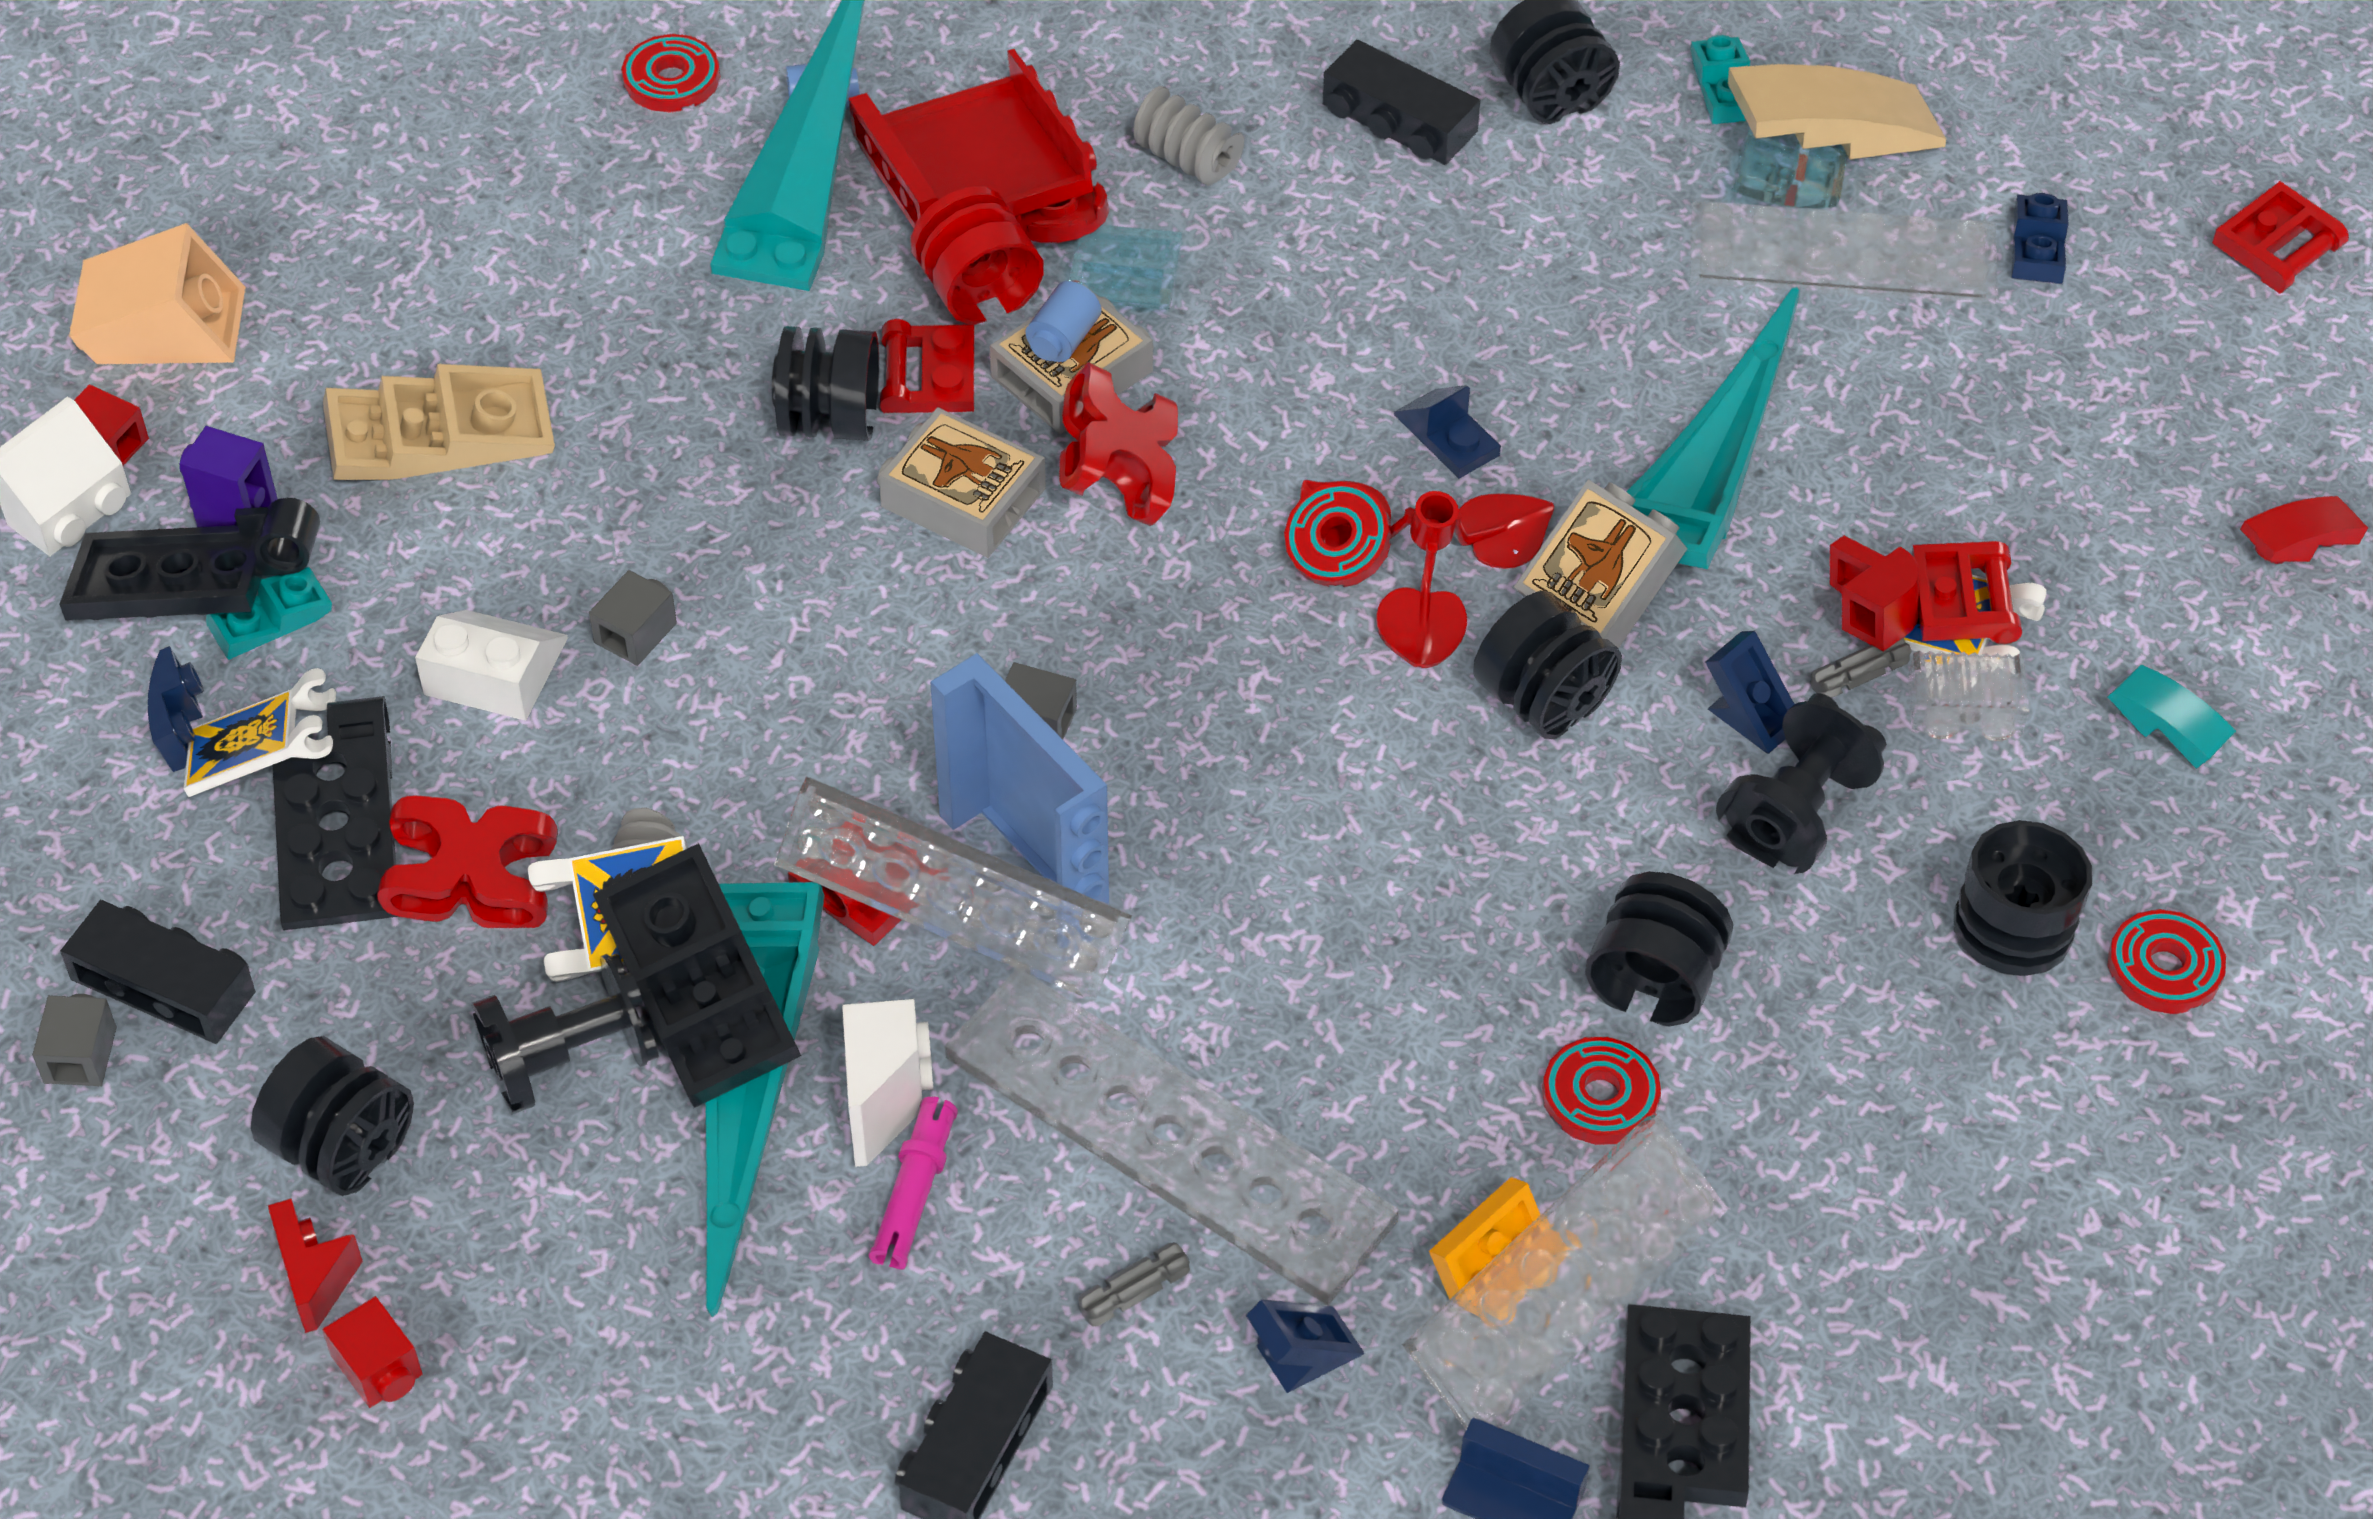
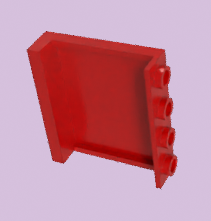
(985, 136)

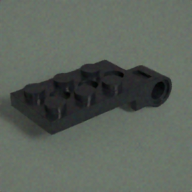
(262, 543)
(365, 841)
(1655, 1389)

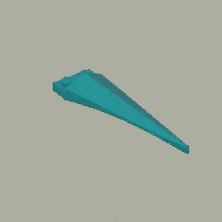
(784, 206)
(1706, 465)
(783, 935)

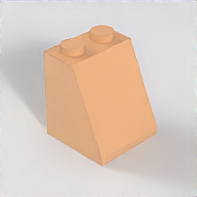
(158, 303)

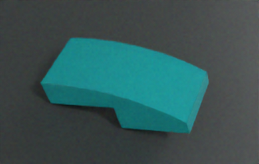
(1712, 64)
(280, 608)
(2185, 719)

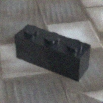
(1400, 102)
(159, 970)
(974, 1431)

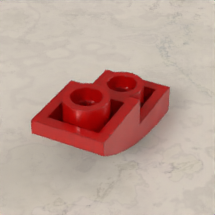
(2299, 527)

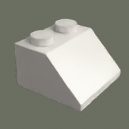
(59, 478)
(487, 662)
(885, 1072)

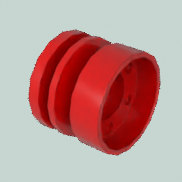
(976, 253)

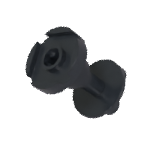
(1778, 815)
(543, 1040)

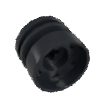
(1554, 58)
(826, 382)
(1547, 664)
(2022, 897)
(1660, 941)
(331, 1114)

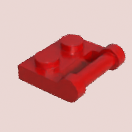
(2269, 225)
(946, 367)
(1948, 592)

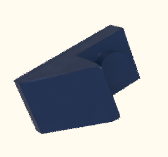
(1448, 431)
(1751, 691)
(1301, 1340)

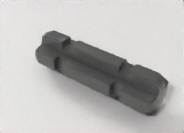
(1859, 668)
(1133, 1284)

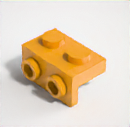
(1484, 1234)

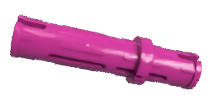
(920, 1161)

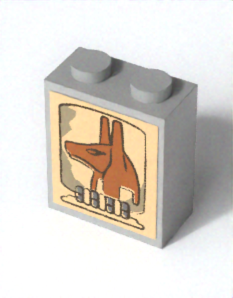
(1041, 384)
(961, 482)
(1605, 560)

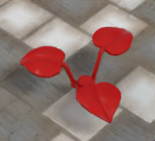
(1431, 625)

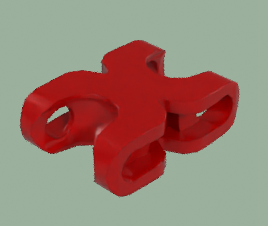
(1119, 444)
(467, 863)

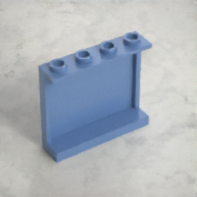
(1021, 776)

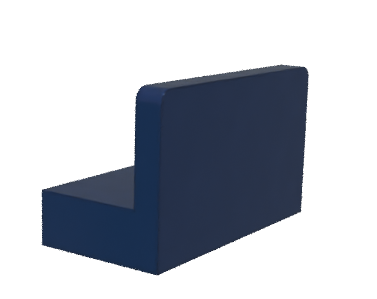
(1513, 1477)

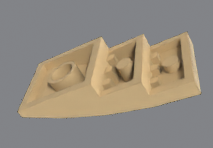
(1835, 107)
(437, 423)

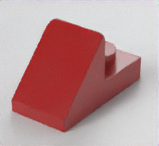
(314, 1270)

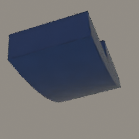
(2039, 238)
(173, 707)

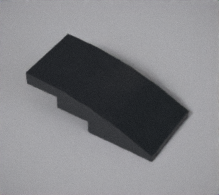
(696, 975)

